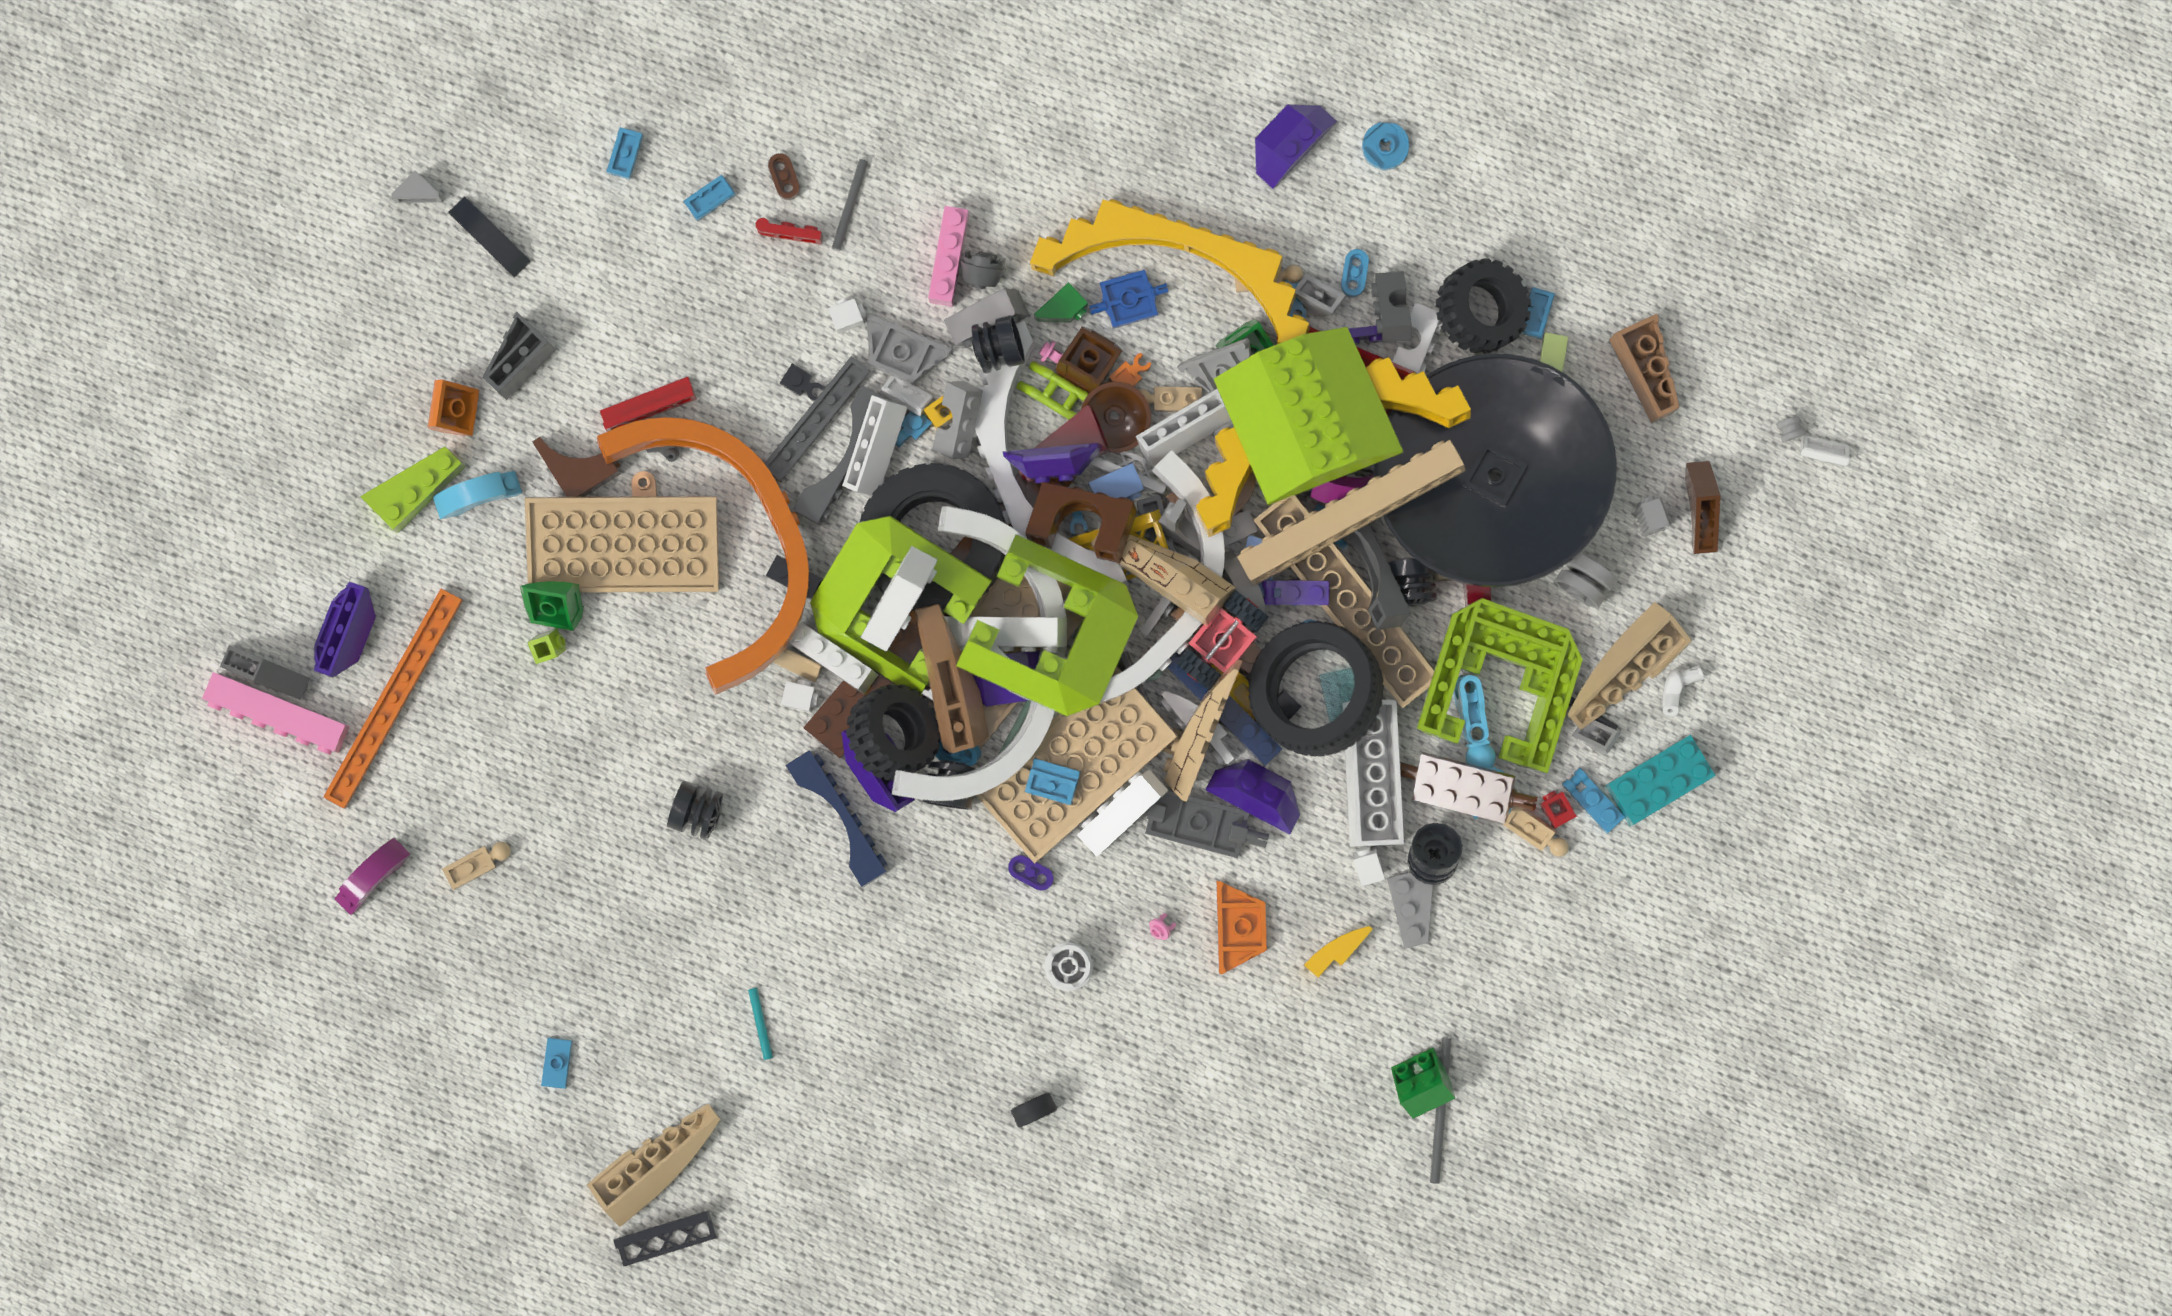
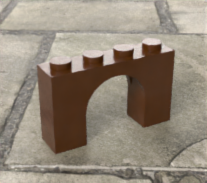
(1057, 502)

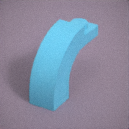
(476, 491)

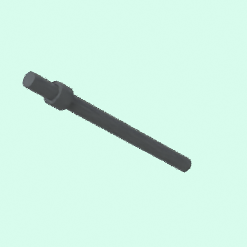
(1440, 1118)

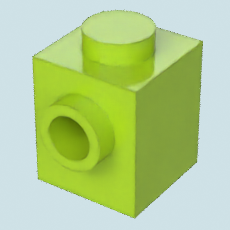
(547, 646)

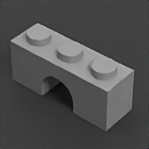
(964, 405)

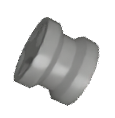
(1790, 429)

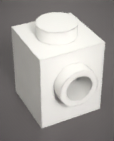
(847, 314)
(800, 696)
(1368, 865)

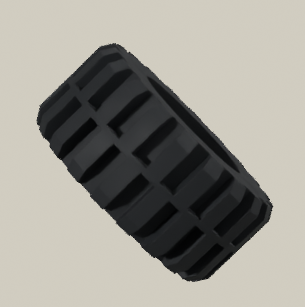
(1509, 297)
(913, 717)

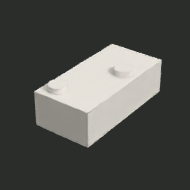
(899, 598)

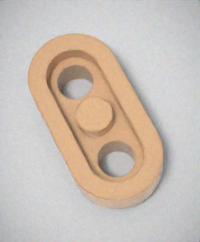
(649, 489)

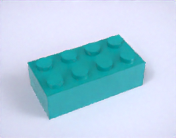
(1660, 780)

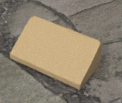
(799, 664)

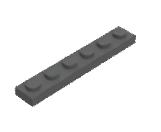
(816, 418)

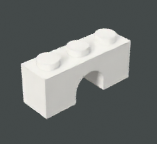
(1424, 324)

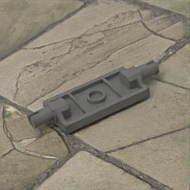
(1202, 824)

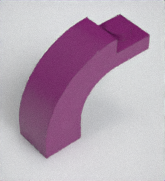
(1339, 488)
(370, 874)

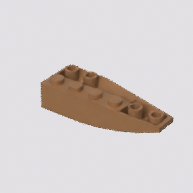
(953, 689)

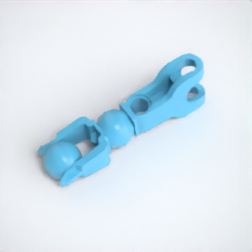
(1472, 710)

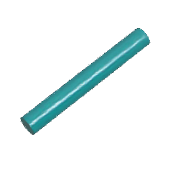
(760, 1023)

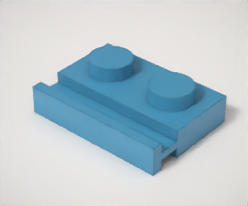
(1052, 781)

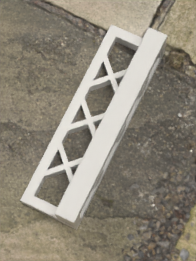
(1149, 484)

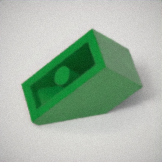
(1063, 306)

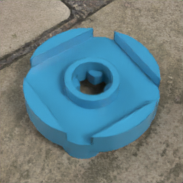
(1385, 159)

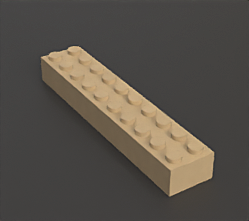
(1402, 663)

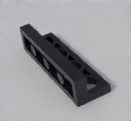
(663, 1229)

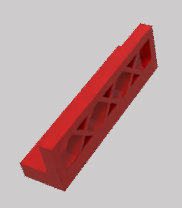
(648, 404)

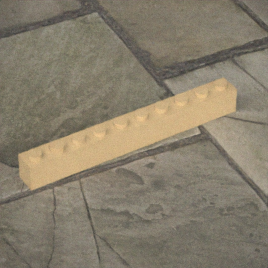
(1351, 512)

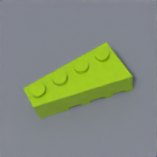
(413, 489)

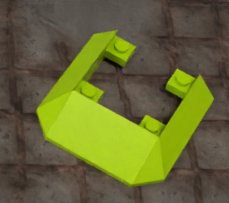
(875, 549)
(1520, 639)
(1059, 683)

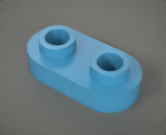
(1354, 273)
(967, 756)

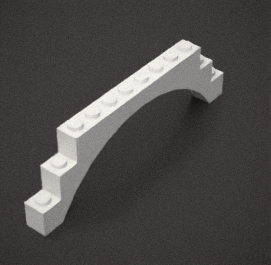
(992, 434)

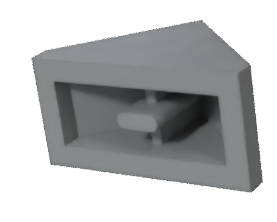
(415, 190)
(1318, 297)
(1597, 736)

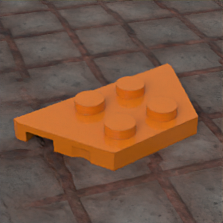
(1240, 927)

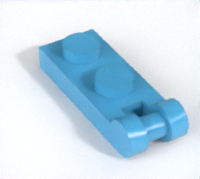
(1593, 801)

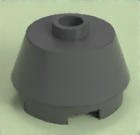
(982, 269)

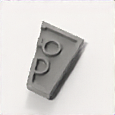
(1412, 908)

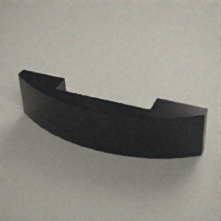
(489, 236)

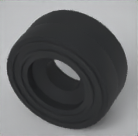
(1033, 1110)

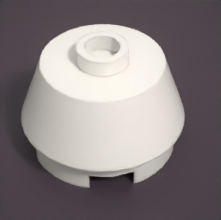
(1068, 966)

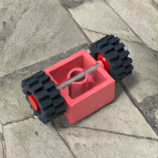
(1222, 640)

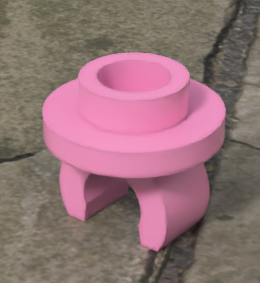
(1049, 351)
(1159, 928)

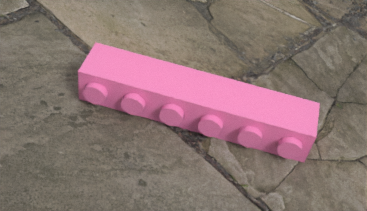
(275, 712)

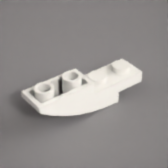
(1183, 710)

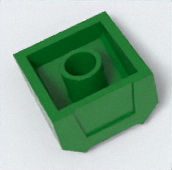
(1253, 331)
(553, 604)

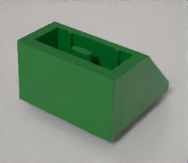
(1422, 1083)

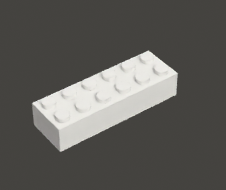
(1375, 783)

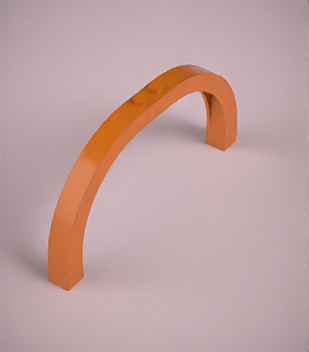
(707, 438)

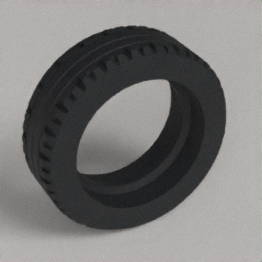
(1278, 657)

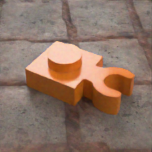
(1130, 374)

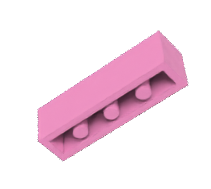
(948, 256)

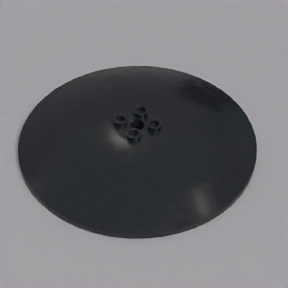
(1552, 463)

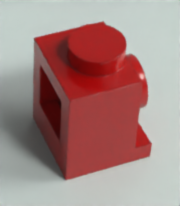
(1564, 815)

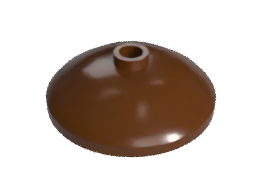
(1132, 410)

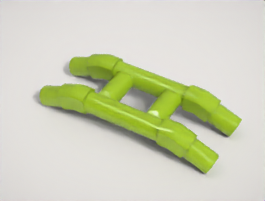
(1055, 381)

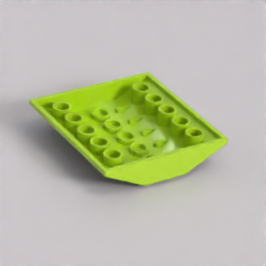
(1306, 413)

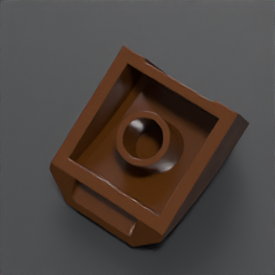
(1088, 359)

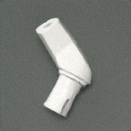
(1674, 685)

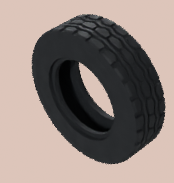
(938, 484)

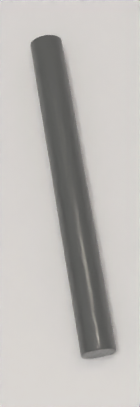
(849, 205)

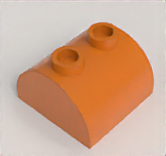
(453, 408)

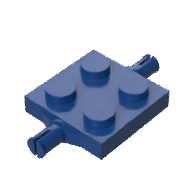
(1128, 299)

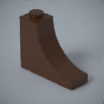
(577, 475)
(1704, 506)

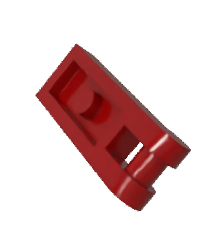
(788, 231)

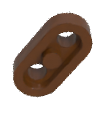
(784, 177)

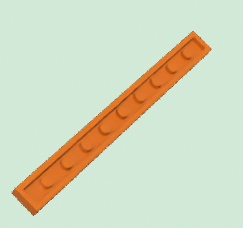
(393, 698)

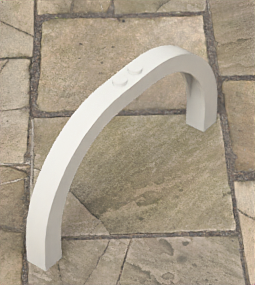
(1190, 490)
(1039, 717)

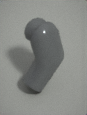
(669, 452)

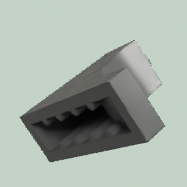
(264, 672)

